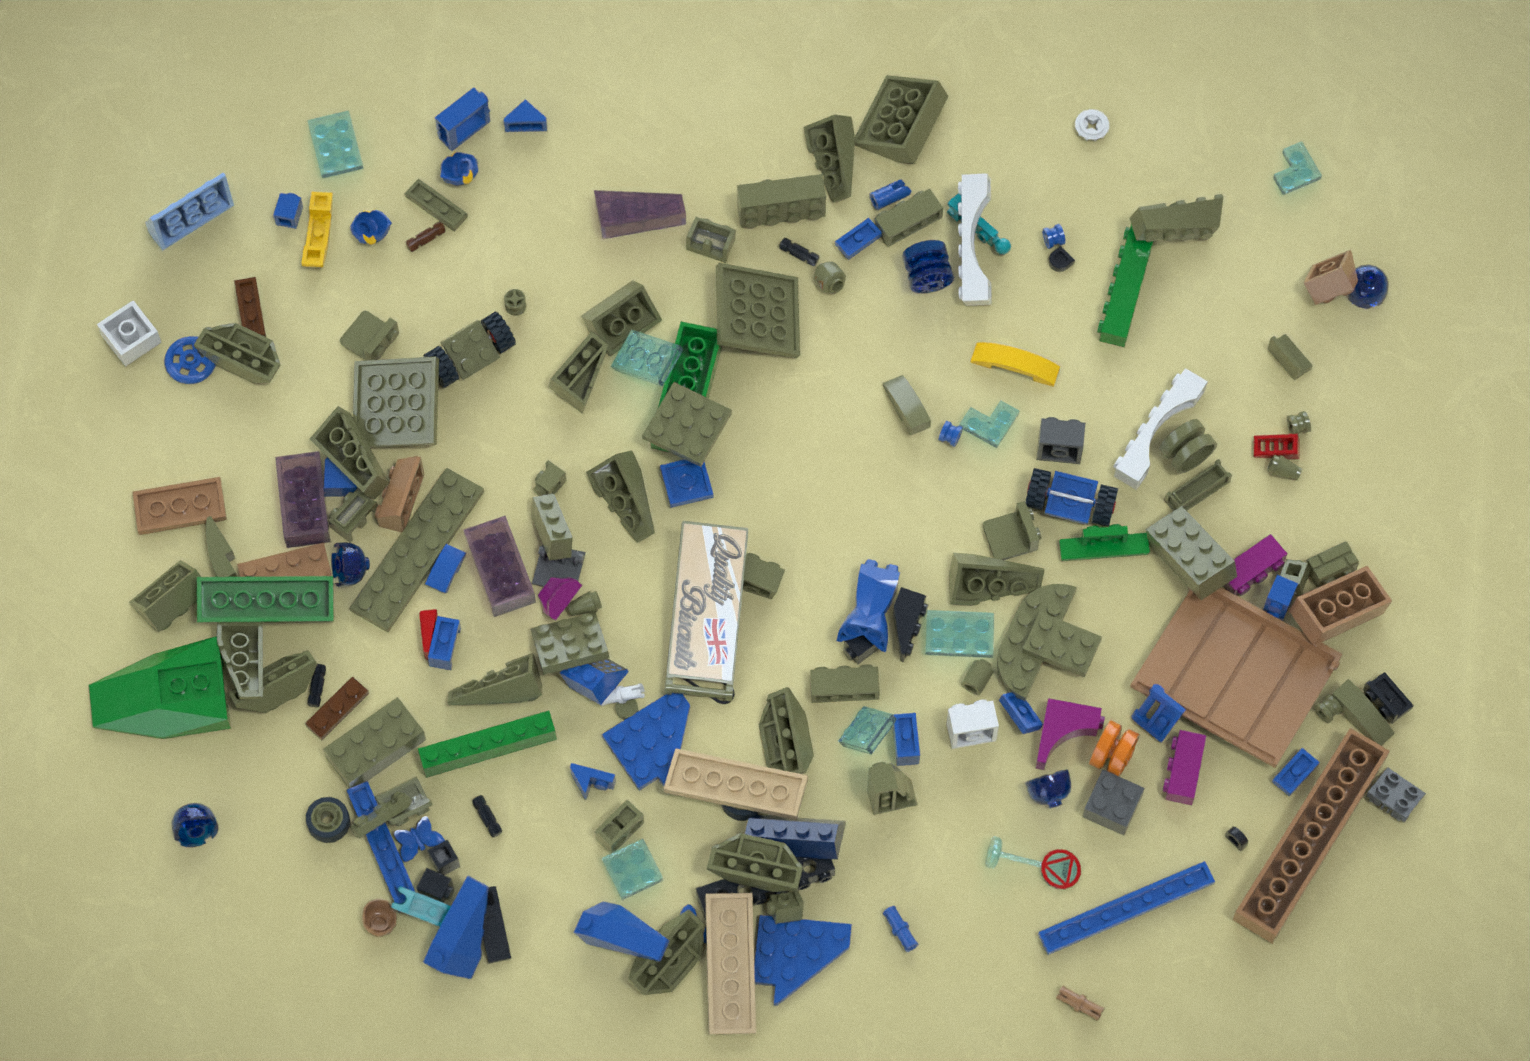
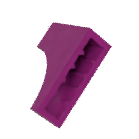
(1066, 721)

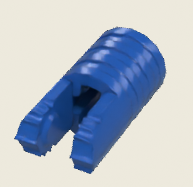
(889, 194)

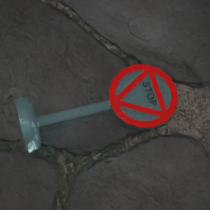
(1058, 868)

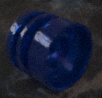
(928, 266)

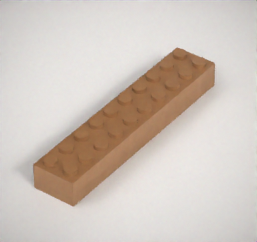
(1311, 835)

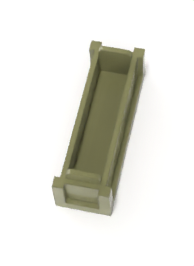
(1199, 487)

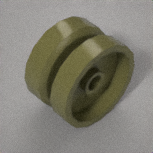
(1188, 446)

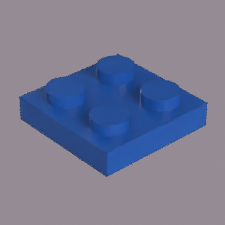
(686, 482)

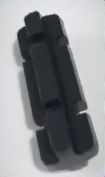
(799, 251)
(316, 686)
(487, 816)

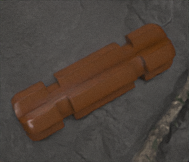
(425, 236)

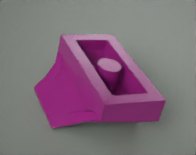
(557, 595)

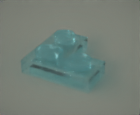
(1301, 171)
(991, 428)

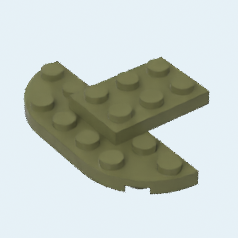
(1042, 636)

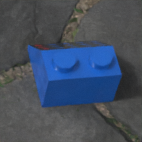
(595, 679)

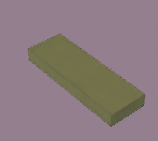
(436, 205)

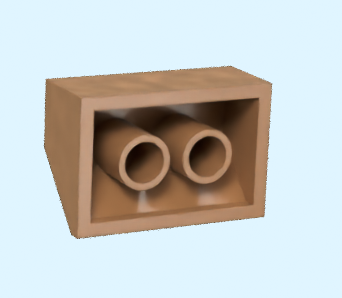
(400, 494)

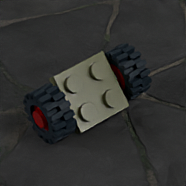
(472, 348)

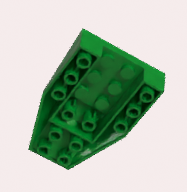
(165, 694)

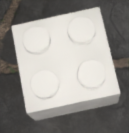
(129, 333)
(972, 724)

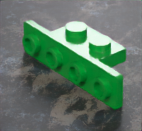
(1104, 543)

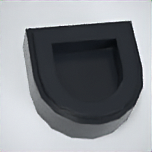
(1060, 260)
(1237, 838)

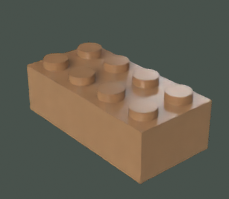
(1340, 605)

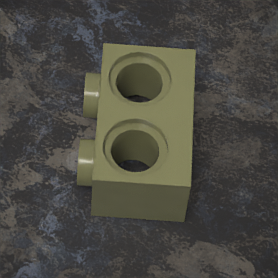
(619, 826)

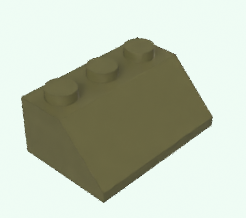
(620, 313)
(168, 596)

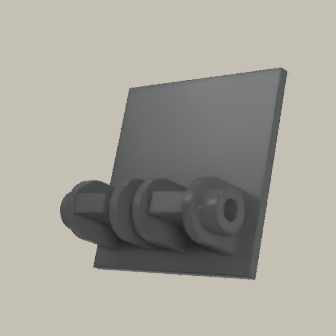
(557, 568)
(1396, 794)

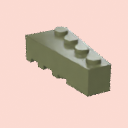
(347, 448)

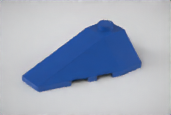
(619, 930)

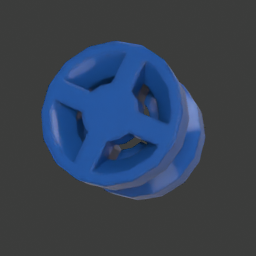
(1053, 236)
(950, 433)

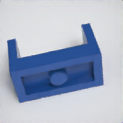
(443, 642)
(906, 739)

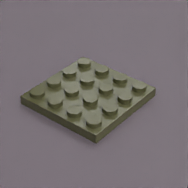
(757, 310)
(397, 401)

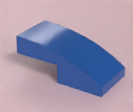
(445, 568)

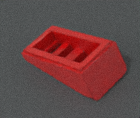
(1276, 439)
(427, 622)

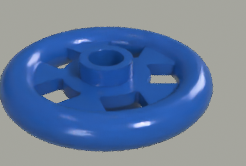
(174, 368)

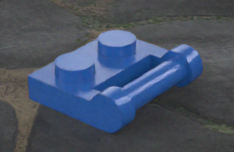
(1164, 717)

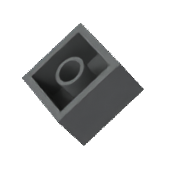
(1061, 440)
(1113, 802)

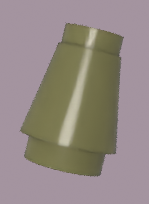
(1283, 467)
(585, 604)

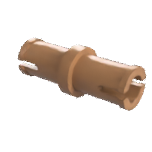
(1080, 1003)

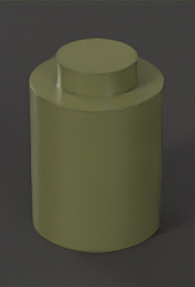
(977, 676)

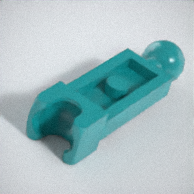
(984, 230)
(422, 907)

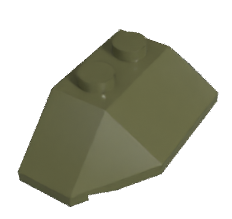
(240, 352)
(281, 682)
(785, 733)
(756, 863)
(681, 955)

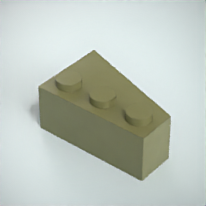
(579, 372)
(889, 788)

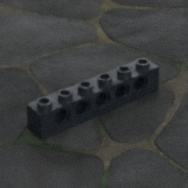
(823, 873)

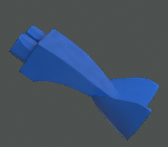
(873, 598)

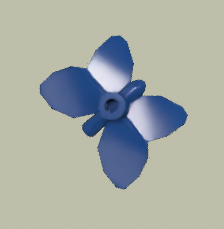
(417, 837)

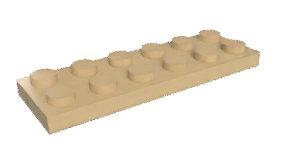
(736, 784)
(730, 964)

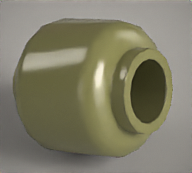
(830, 277)

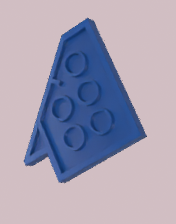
(649, 739)
(796, 952)

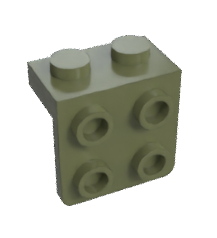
(370, 336)
(1012, 533)
(419, 801)

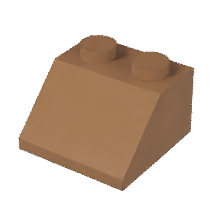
(1332, 278)

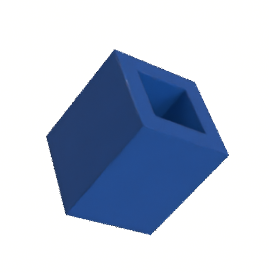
(288, 210)

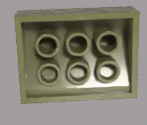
(901, 117)

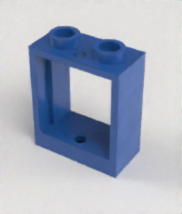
(463, 118)

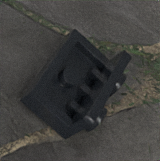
(1387, 697)

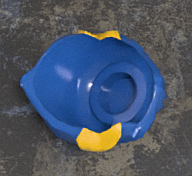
(459, 168)
(370, 226)

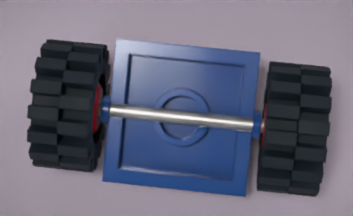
(1071, 497)

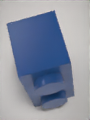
(1280, 597)

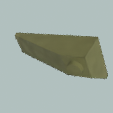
(833, 148)
(623, 488)
(985, 578)
(243, 654)
(513, 684)

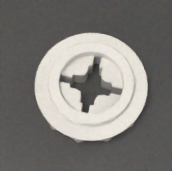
(1092, 116)

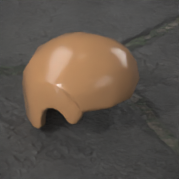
(379, 917)

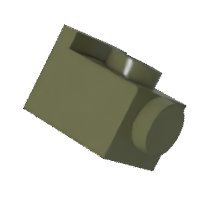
(550, 480)
(1296, 571)
(786, 907)

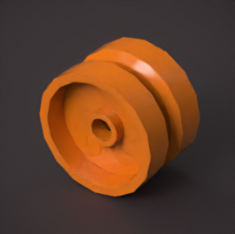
(1112, 748)

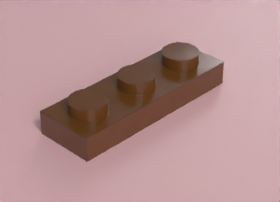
(250, 305)
(337, 708)

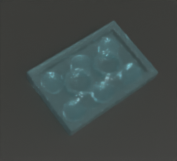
(335, 144)
(647, 357)
(959, 633)

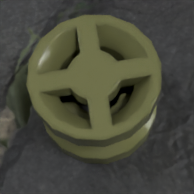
(513, 297)
(1299, 423)
(1328, 708)

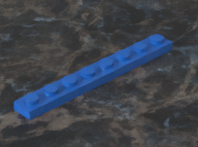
(1126, 908)

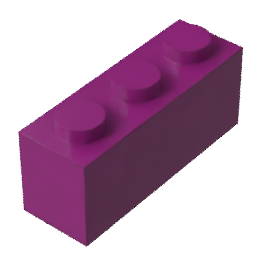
(1256, 564)
(1184, 767)

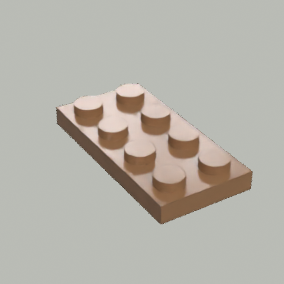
(179, 505)
(298, 562)

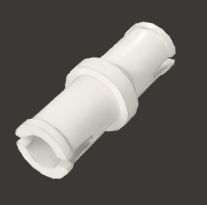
(622, 694)

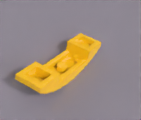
(318, 229)
(1016, 360)

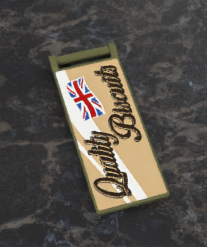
(706, 608)

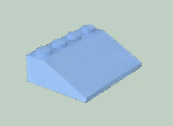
(190, 212)

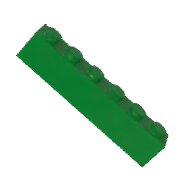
(1125, 290)
(487, 744)

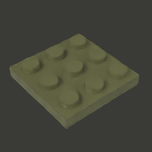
(687, 424)
(569, 643)

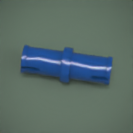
(900, 928)

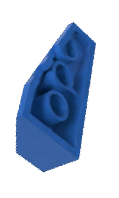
(458, 941)

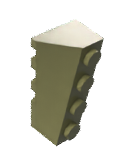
(1178, 220)

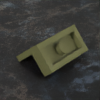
(1289, 356)

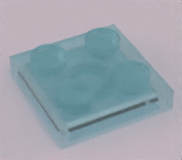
(867, 730)
(632, 869)

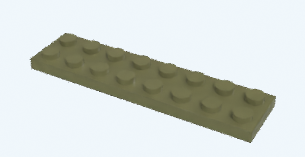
(417, 550)

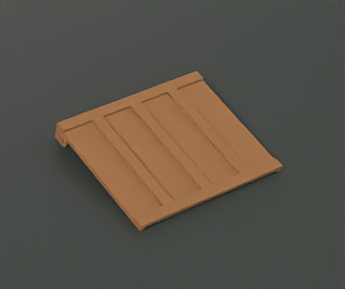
(1238, 672)

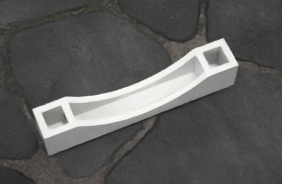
(975, 196)
(1183, 395)

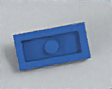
(858, 238)
(1021, 713)
(1295, 772)

